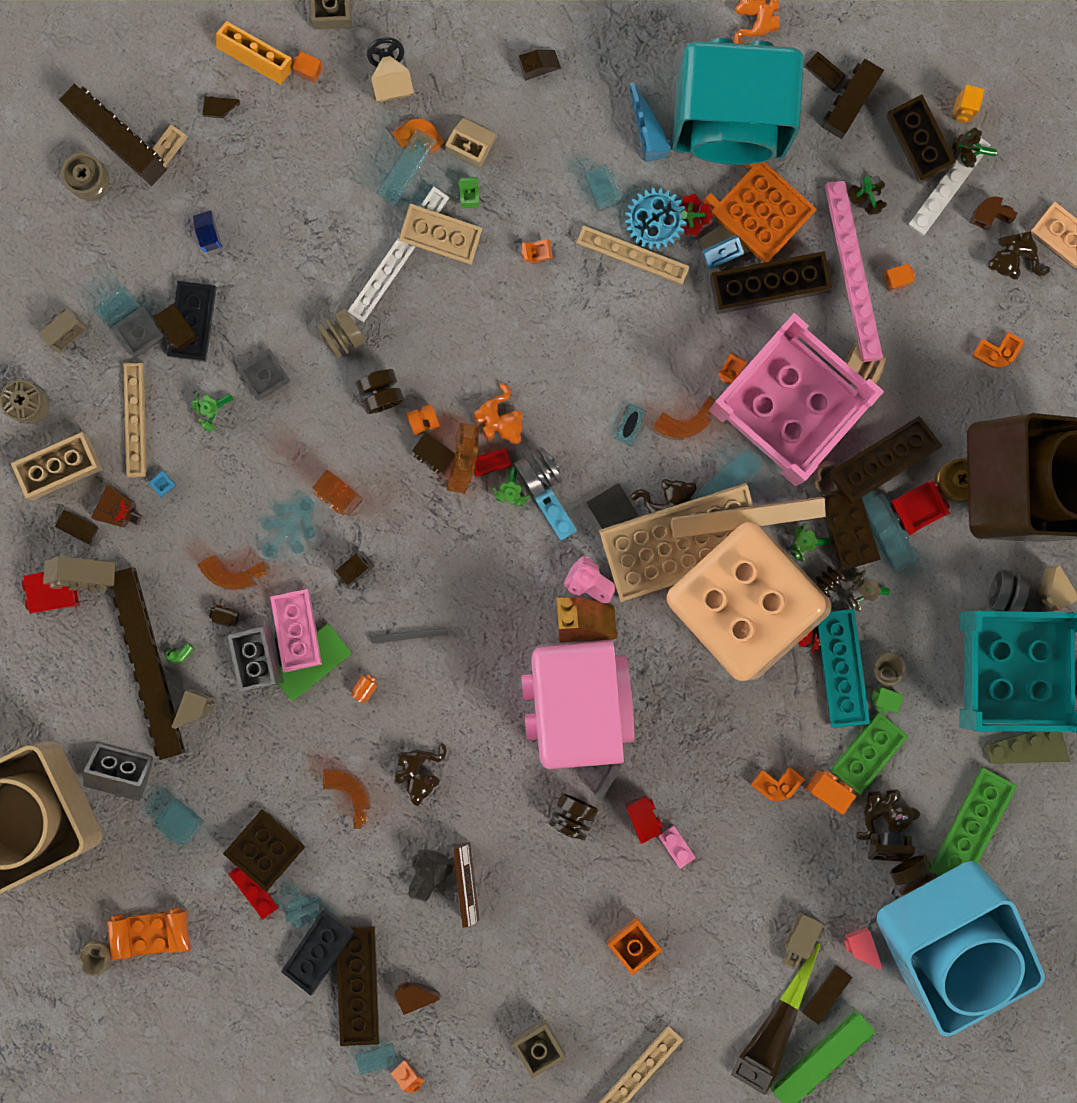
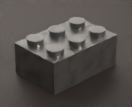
(255, 659)

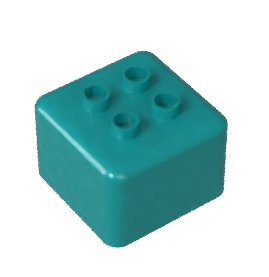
(737, 101)

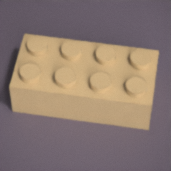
(56, 466)

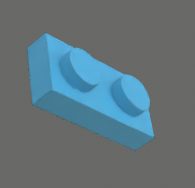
(723, 252)

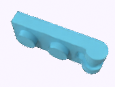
(555, 514)

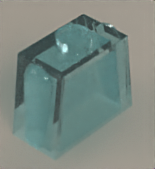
(178, 822)

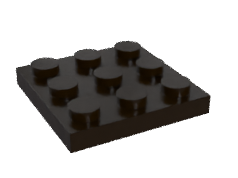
(264, 850)

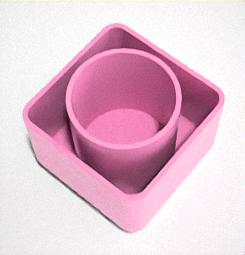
(579, 704)

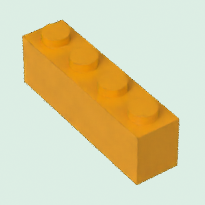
(253, 52)

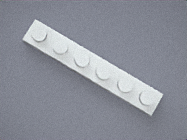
(942, 194)

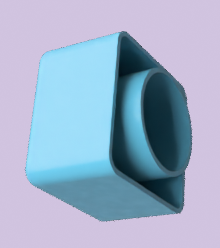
(961, 947)

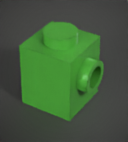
(886, 700)

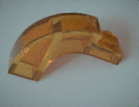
(680, 430)
(465, 458)
(220, 576)
(354, 787)

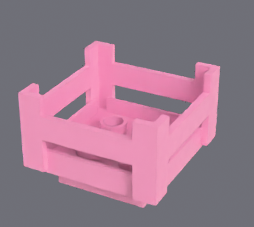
(795, 400)

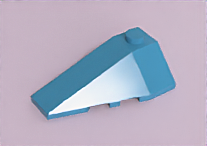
(650, 132)

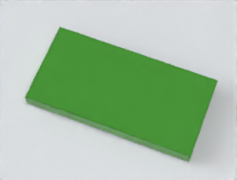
(332, 652)
(869, 753)

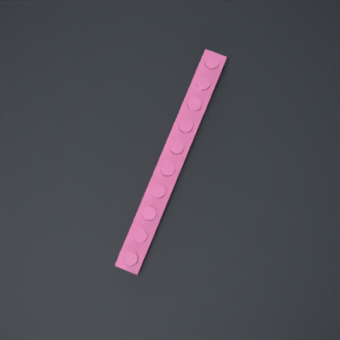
(853, 271)

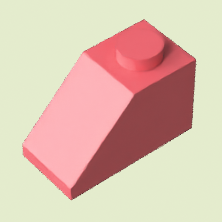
(862, 947)

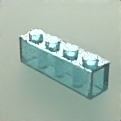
(406, 167)
(732, 475)
(889, 533)

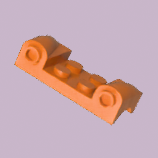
(148, 933)

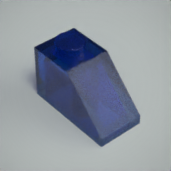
(207, 231)

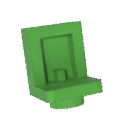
(469, 192)

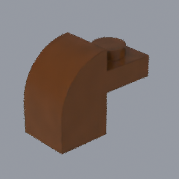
(989, 210)

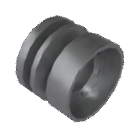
(538, 472)

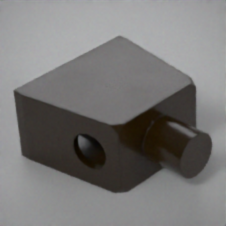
(354, 569)

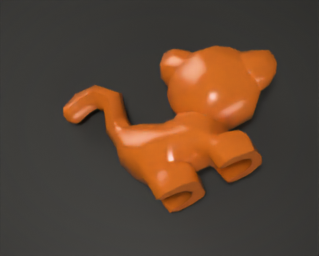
(765, 22)
(508, 425)

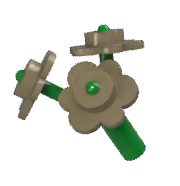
(869, 590)

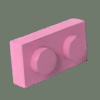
(676, 846)

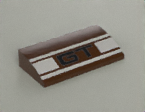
(466, 884)

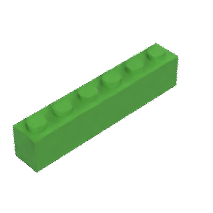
(823, 1059)

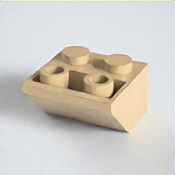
(470, 142)

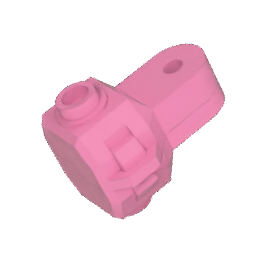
(586, 578)

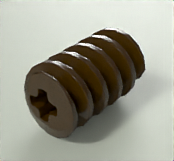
(829, 580)

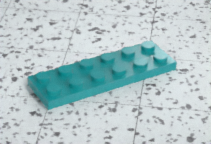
(843, 669)

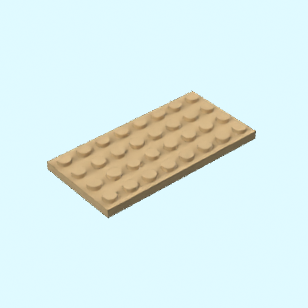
(647, 556)

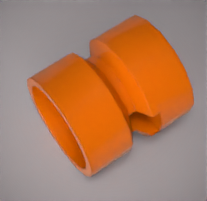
(416, 419)

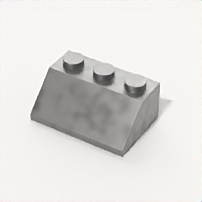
(117, 772)

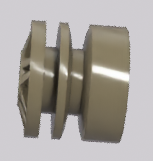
(341, 333)
(34, 406)

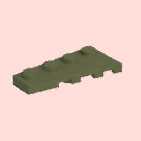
(1029, 748)

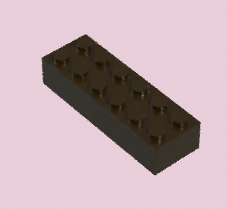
(114, 133)
(770, 282)

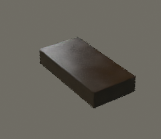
(825, 71)
(76, 527)

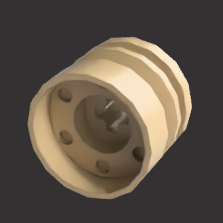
(867, 370)

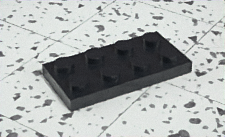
(197, 306)
(317, 951)

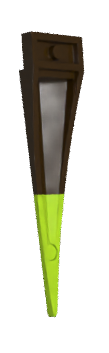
(764, 1053)

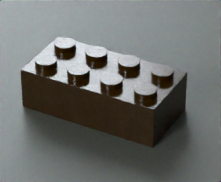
(920, 139)
(849, 532)

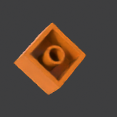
(834, 794)
(634, 945)

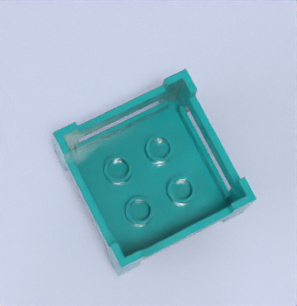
(1019, 671)

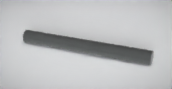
(409, 635)

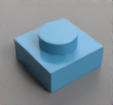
(162, 484)

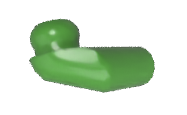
(178, 656)

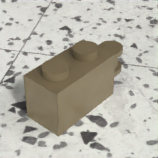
(802, 939)

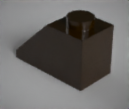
(538, 63)

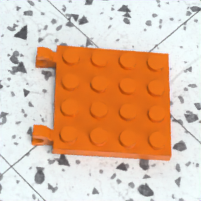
(762, 211)

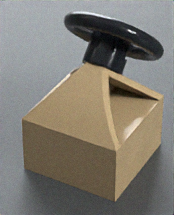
(390, 78)

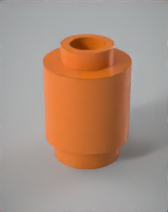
(364, 688)

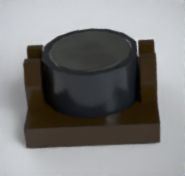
(890, 847)

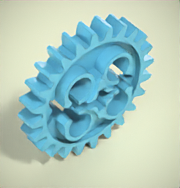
(645, 206)

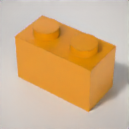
(967, 104)

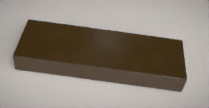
(827, 994)

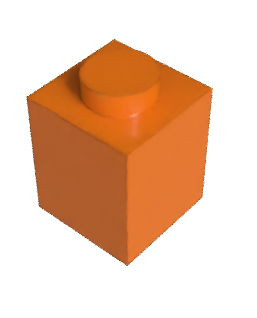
(307, 66)
(899, 277)

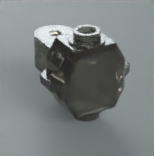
(430, 870)

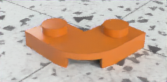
(406, 131)
(998, 356)
(780, 789)

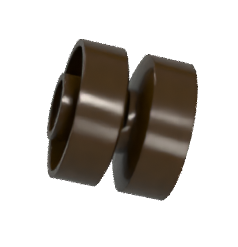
(377, 386)

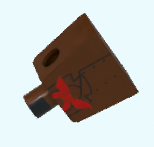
(116, 509)

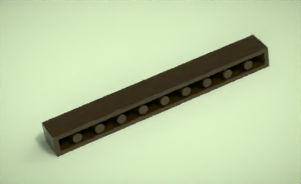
(147, 664)

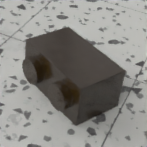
(175, 327)
(433, 453)

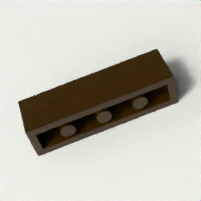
(853, 98)

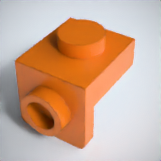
(537, 251)
(732, 368)
(407, 1078)

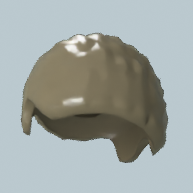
(821, 479)
(889, 669)
(95, 958)

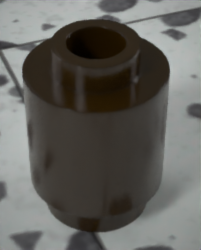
(224, 615)

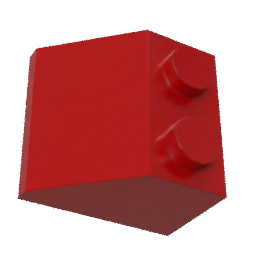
(643, 818)

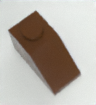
(415, 996)

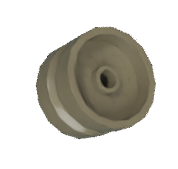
(74, 173)

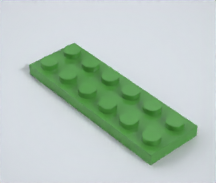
(974, 822)

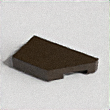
(218, 107)

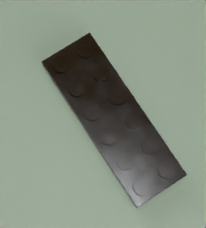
(885, 460)
(358, 989)

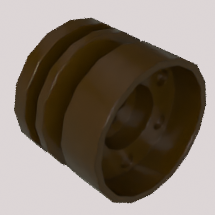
(573, 816)
(912, 874)

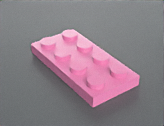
(296, 630)

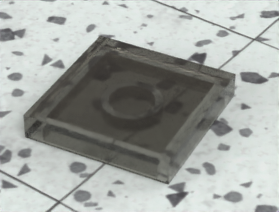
(612, 507)

